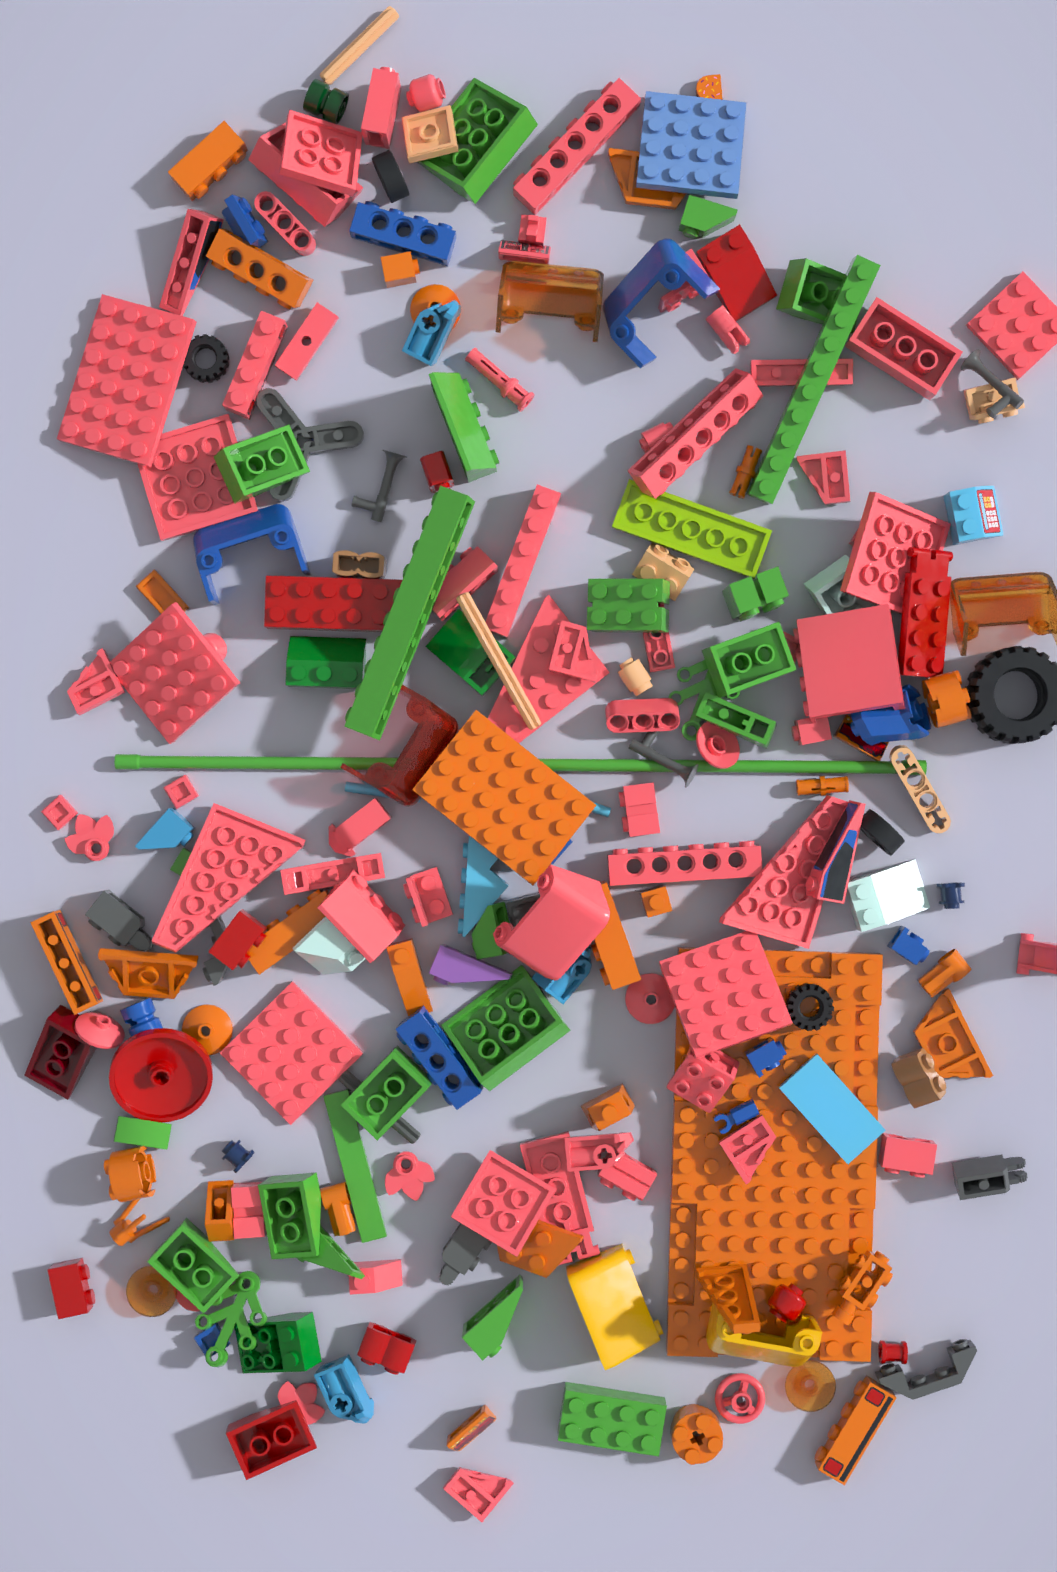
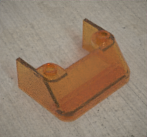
(550, 292)
(1002, 601)

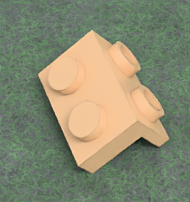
(984, 396)
(660, 564)

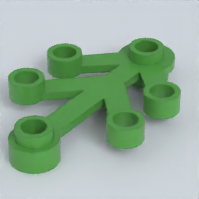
(701, 687)
(234, 1315)

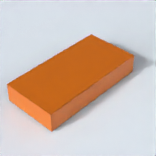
(159, 592)

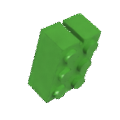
(749, 596)
(628, 605)

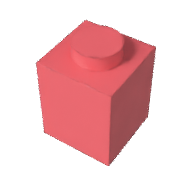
(808, 732)

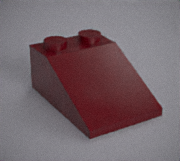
(59, 1054)

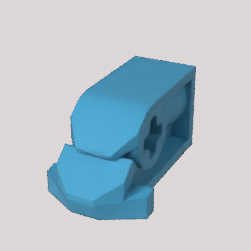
(427, 341)
(569, 982)
(344, 1390)

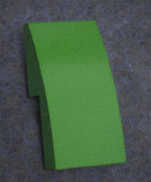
(142, 1132)

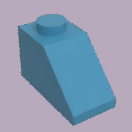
(168, 832)

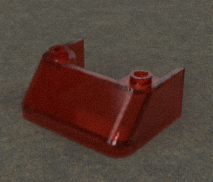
(428, 741)

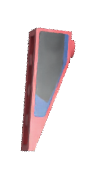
(189, 259)
(833, 866)

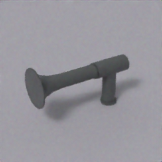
(974, 363)
(378, 507)
(644, 749)

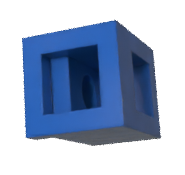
(908, 946)
(765, 1055)

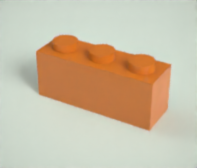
(208, 161)

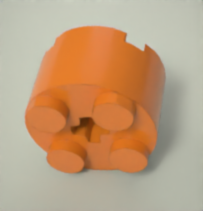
(946, 699)
(130, 1174)
(691, 1447)

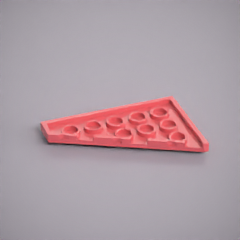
(545, 689)
(223, 867)
(777, 898)

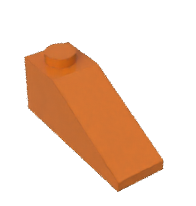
(409, 976)

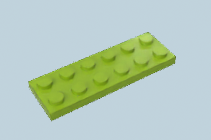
(693, 530)

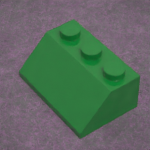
(325, 662)

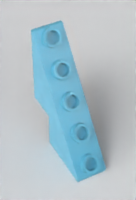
(482, 885)

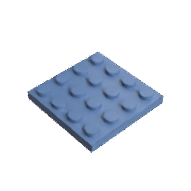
(691, 145)

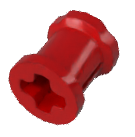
(893, 1352)

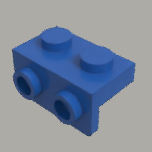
(242, 221)

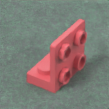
(672, 299)
(428, 896)
(704, 1078)

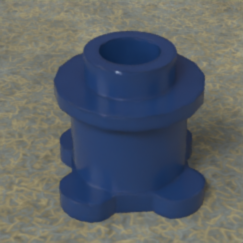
(951, 894)
(236, 1154)

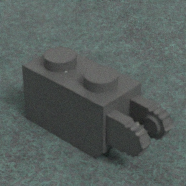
(119, 921)
(987, 1175)
(461, 1253)

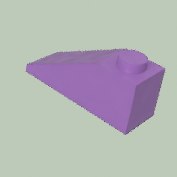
(458, 967)

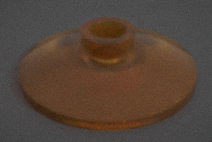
(145, 1301)
(814, 1397)

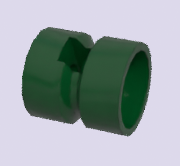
(324, 101)

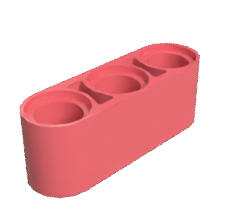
(279, 213)
(654, 716)

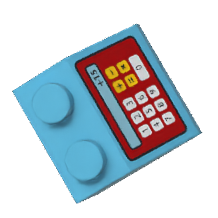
(973, 514)

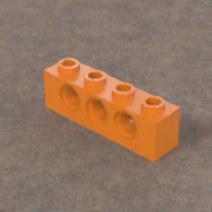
(221, 254)

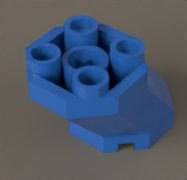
(891, 724)

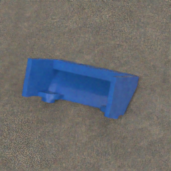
(662, 263)
(271, 521)

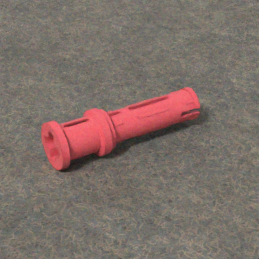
(508, 386)

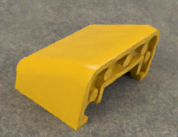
(613, 1305)
(792, 1350)

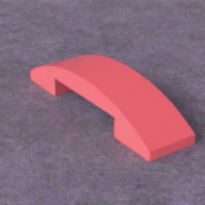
(330, 873)

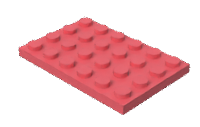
(126, 380)

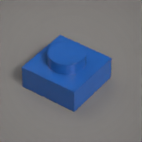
(208, 1338)

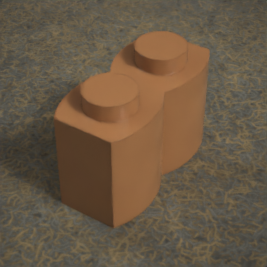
(351, 565)
(918, 1078)

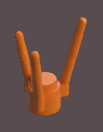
(125, 1230)

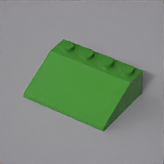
(487, 134)
(463, 425)
(505, 1028)

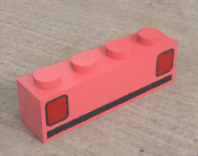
(255, 365)

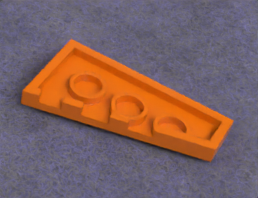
(732, 1295)

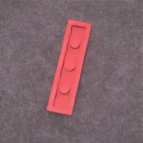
(787, 371)

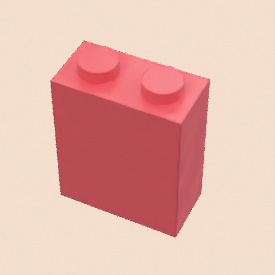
(381, 107)

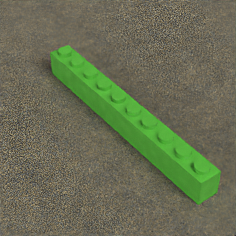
(813, 379)
(409, 612)

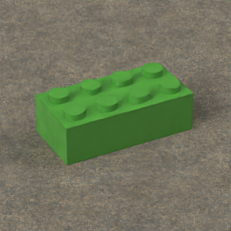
(612, 1419)

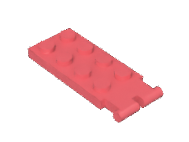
(568, 1205)

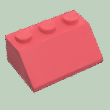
(466, 576)
(361, 916)

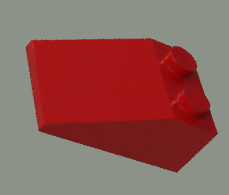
(737, 272)
(270, 1438)

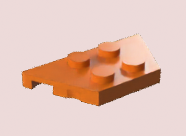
(625, 169)
(148, 972)
(950, 1041)
(543, 1249)

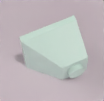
(328, 949)

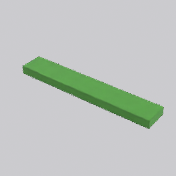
(355, 1168)

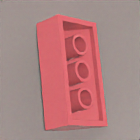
(320, 202)

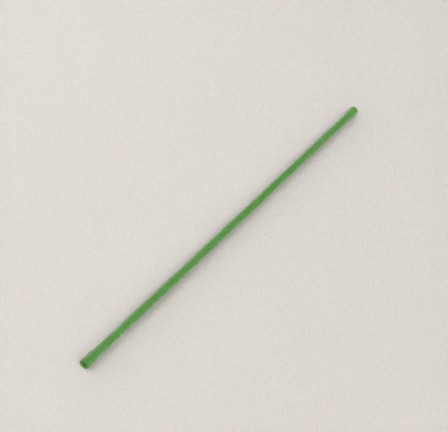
(136, 761)

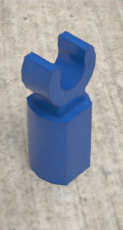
(737, 1115)

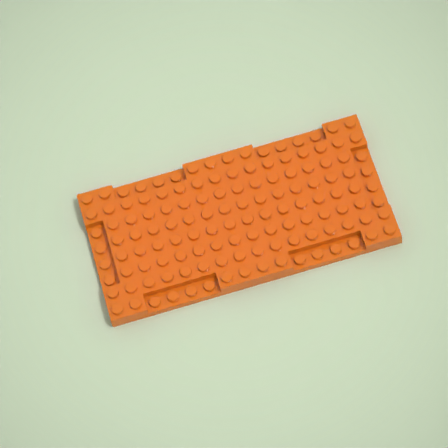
(805, 1206)

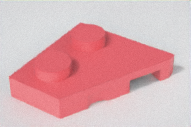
(828, 475)
(572, 653)
(96, 685)
(748, 1146)
(477, 1490)

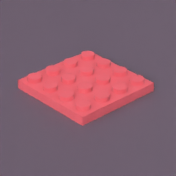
(186, 482)
(881, 546)
(173, 673)
(725, 993)
(291, 1053)

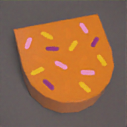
(709, 87)

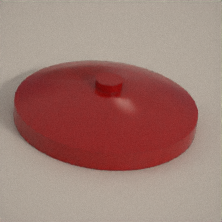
(160, 1075)

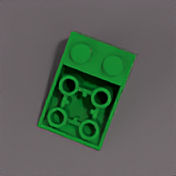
(463, 653)
(282, 1344)

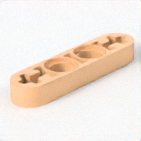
(919, 789)

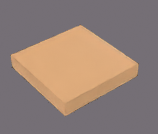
(429, 134)

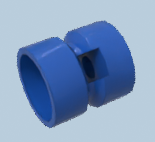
(141, 1017)

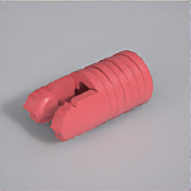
(727, 329)

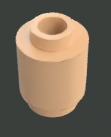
(635, 676)

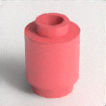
(653, 435)

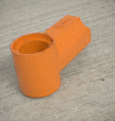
(949, 969)
(337, 1202)

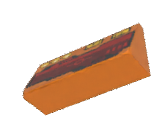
(845, 734)
(470, 1428)

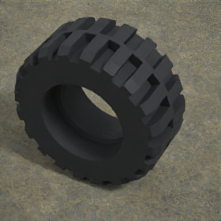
(982, 702)

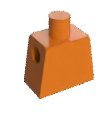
(608, 1107)

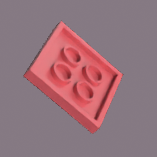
(321, 153)
(1017, 325)
(503, 1203)

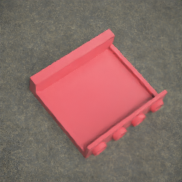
(849, 662)

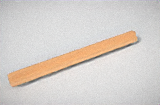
(498, 660)

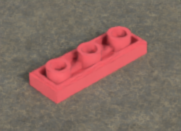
(315, 328)
(659, 651)

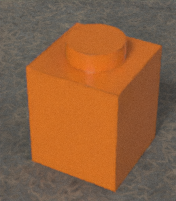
(399, 269)
(656, 901)

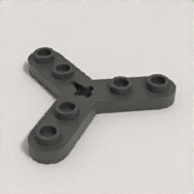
(325, 436)

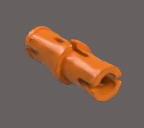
(745, 471)
(822, 785)

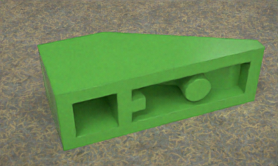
(736, 720)
(333, 1257)

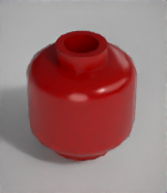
(787, 1302)

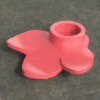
(88, 834)
(409, 1178)
(306, 1396)

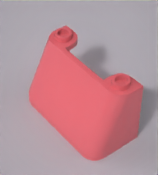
(558, 924)

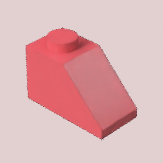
(378, 1276)

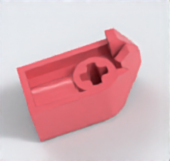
(358, 827)
(585, 1151)

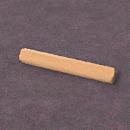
(359, 45)

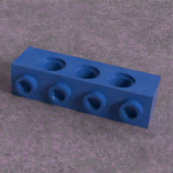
(437, 252)
(454, 1064)

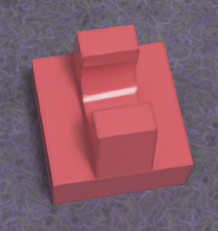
(532, 229)

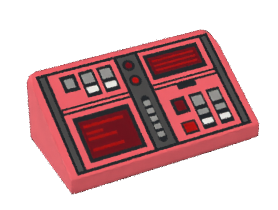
(524, 252)

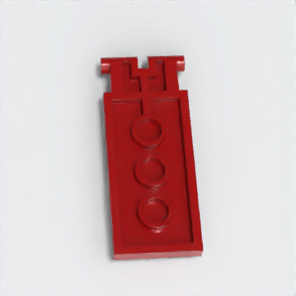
(925, 613)

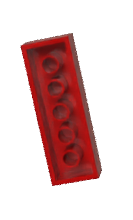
(328, 603)

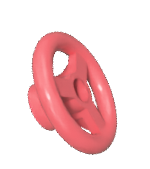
(746, 1405)

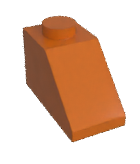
(219, 1211)

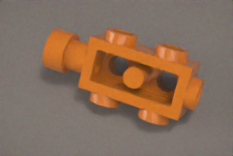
(869, 1281)

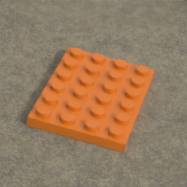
(504, 797)

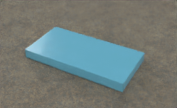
(831, 1108)

